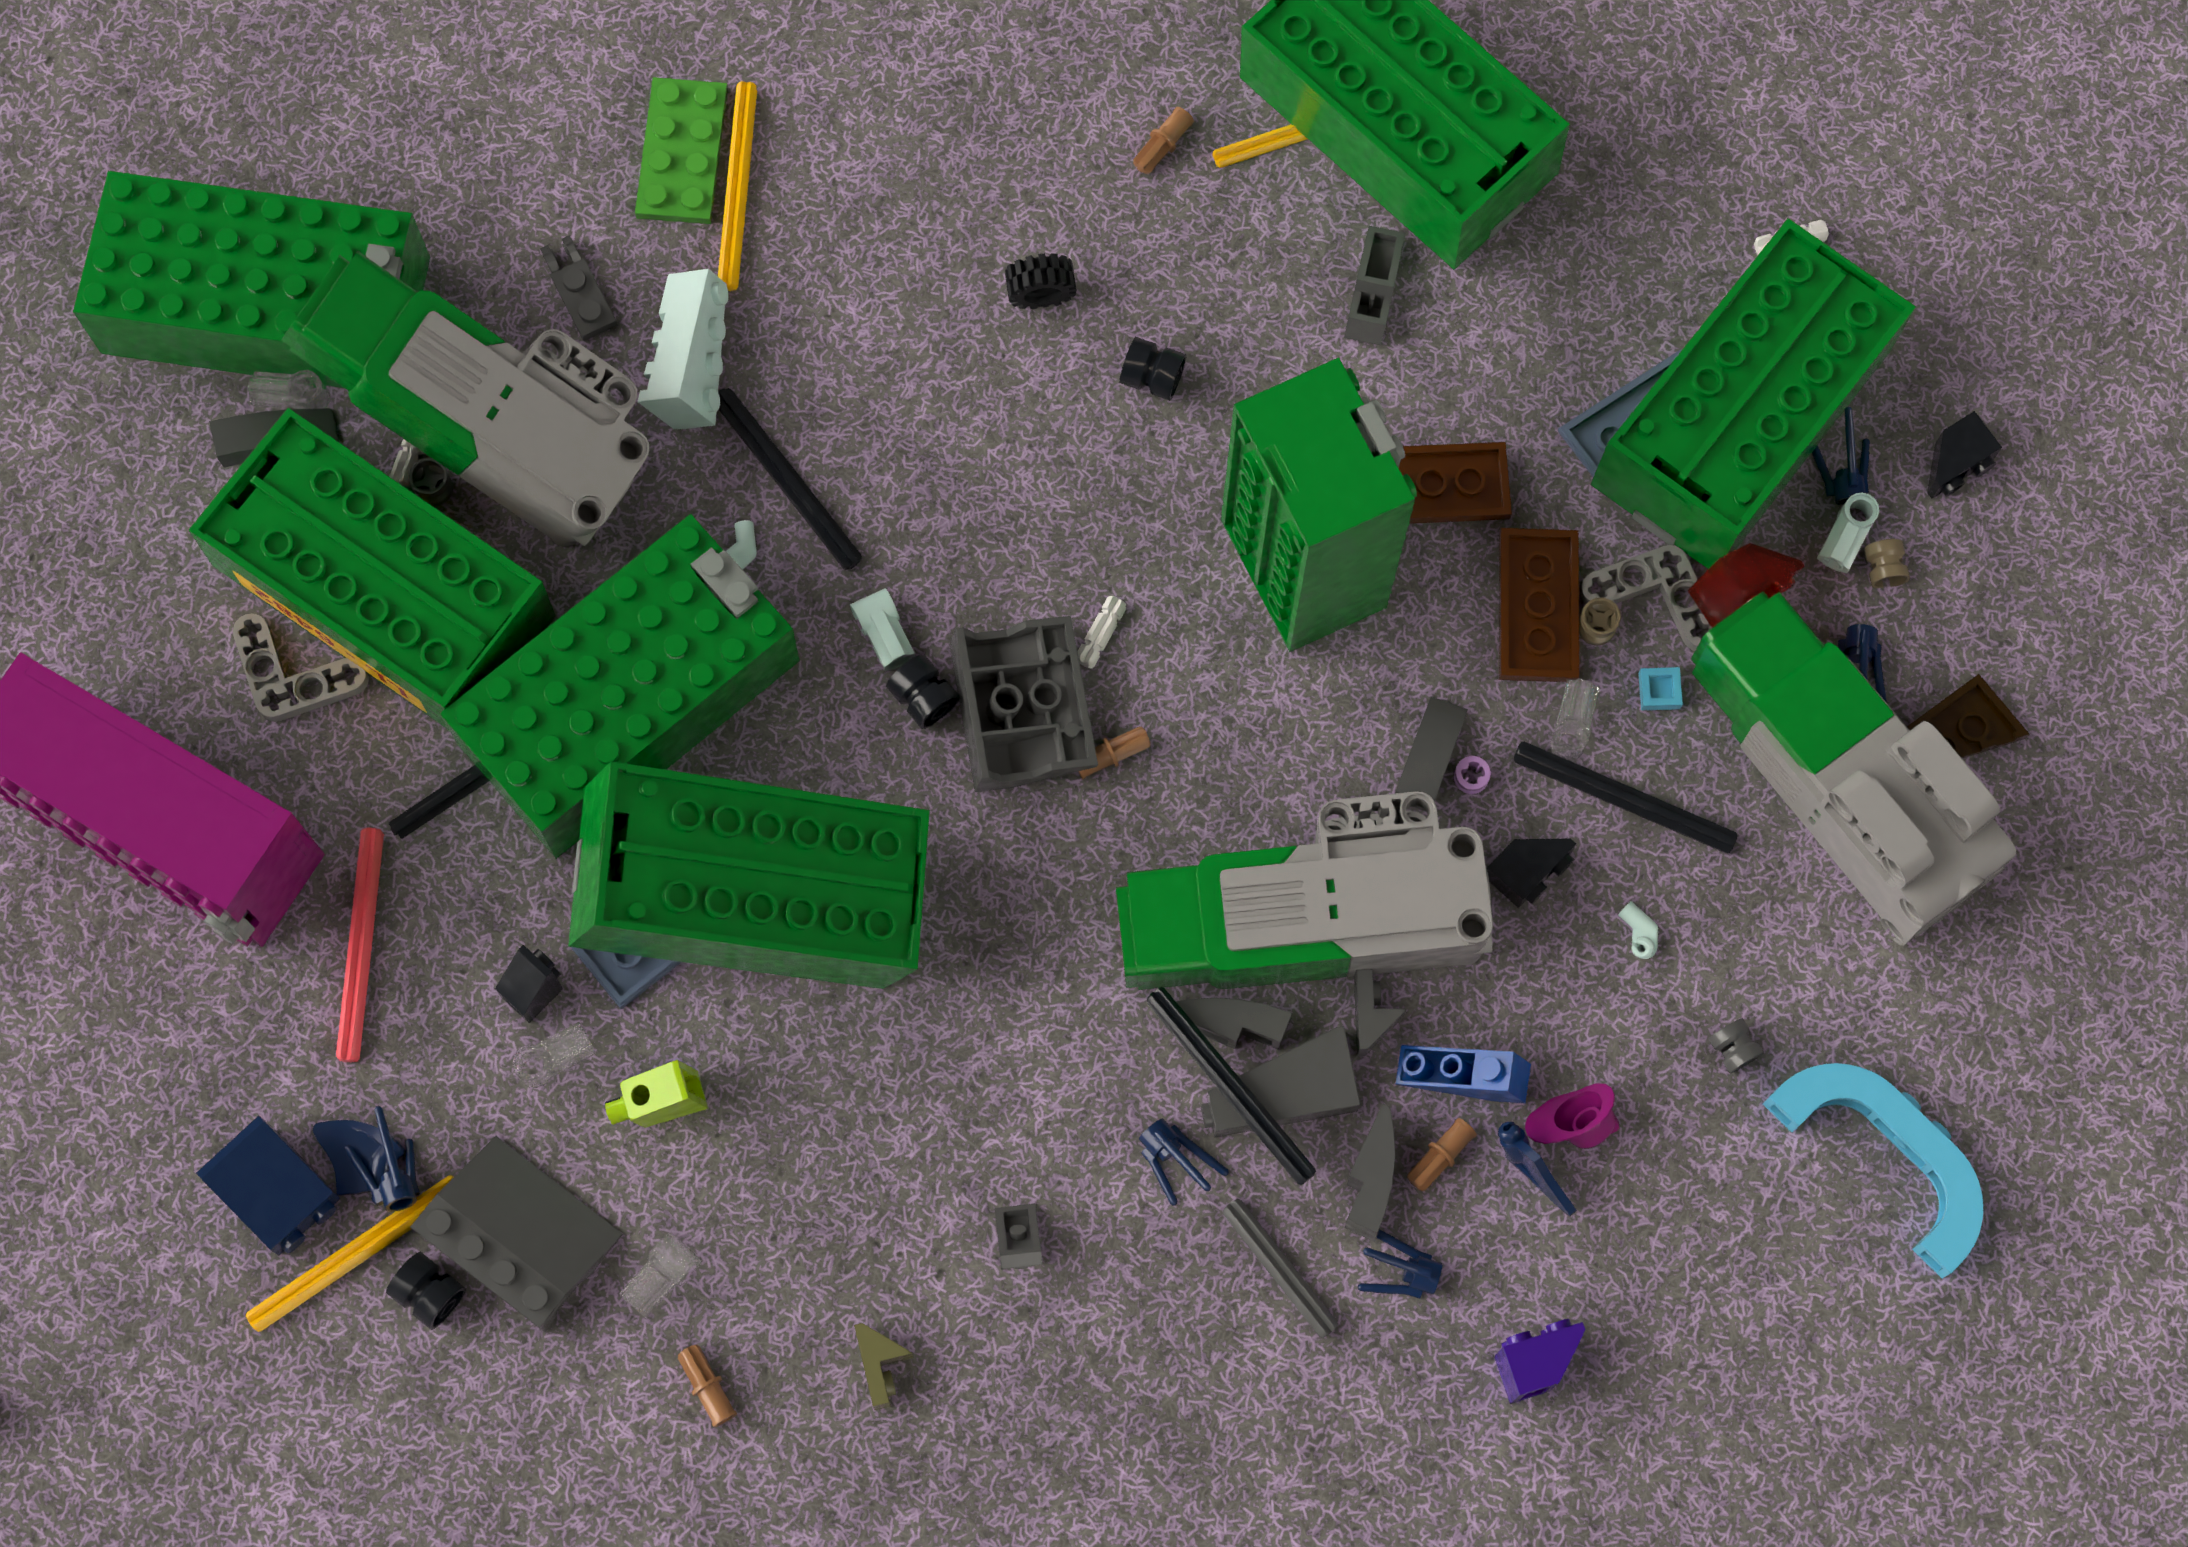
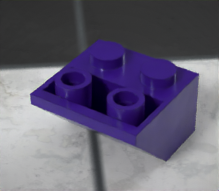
(1537, 1363)

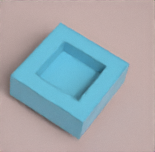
(1660, 688)

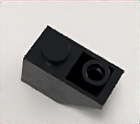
(1959, 452)
(1525, 866)
(529, 983)

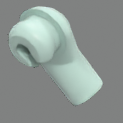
(1644, 931)

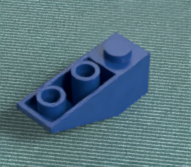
(1465, 1072)

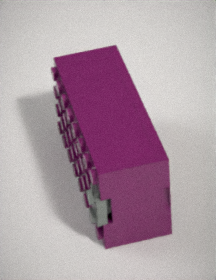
(149, 805)

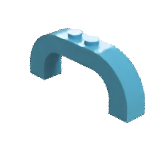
(1917, 1137)

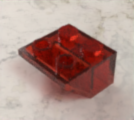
(1741, 577)

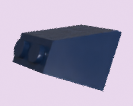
(269, 1186)

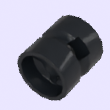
(1152, 368)
(918, 686)
(424, 1289)

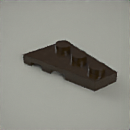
(1974, 719)

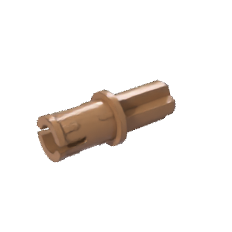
(1163, 140)
(1118, 749)
(1441, 1154)
(706, 1385)

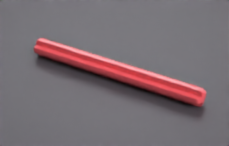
(360, 945)

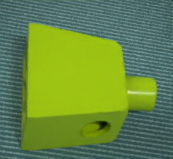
(658, 1096)

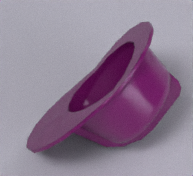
(1578, 1117)

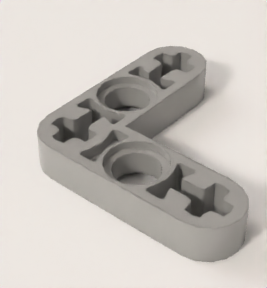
(1654, 578)
(277, 682)

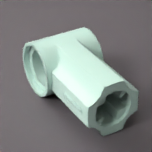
(1848, 534)
(882, 626)

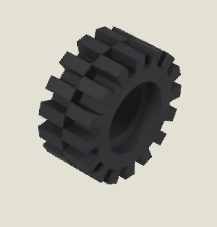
(1040, 281)

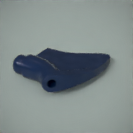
(367, 1144)
(1531, 1164)

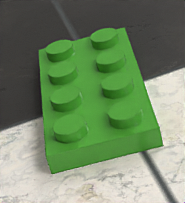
(681, 150)

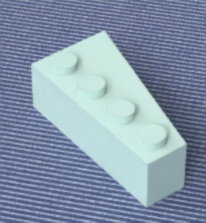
(688, 351)

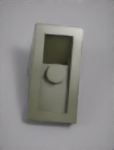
(875, 1352)

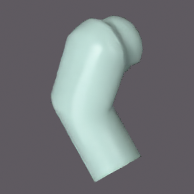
(744, 549)

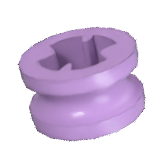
(1482, 781)

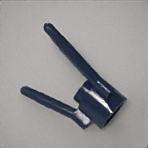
(1851, 479)
(1863, 648)
(1164, 1143)
(396, 1189)
(1419, 1271)

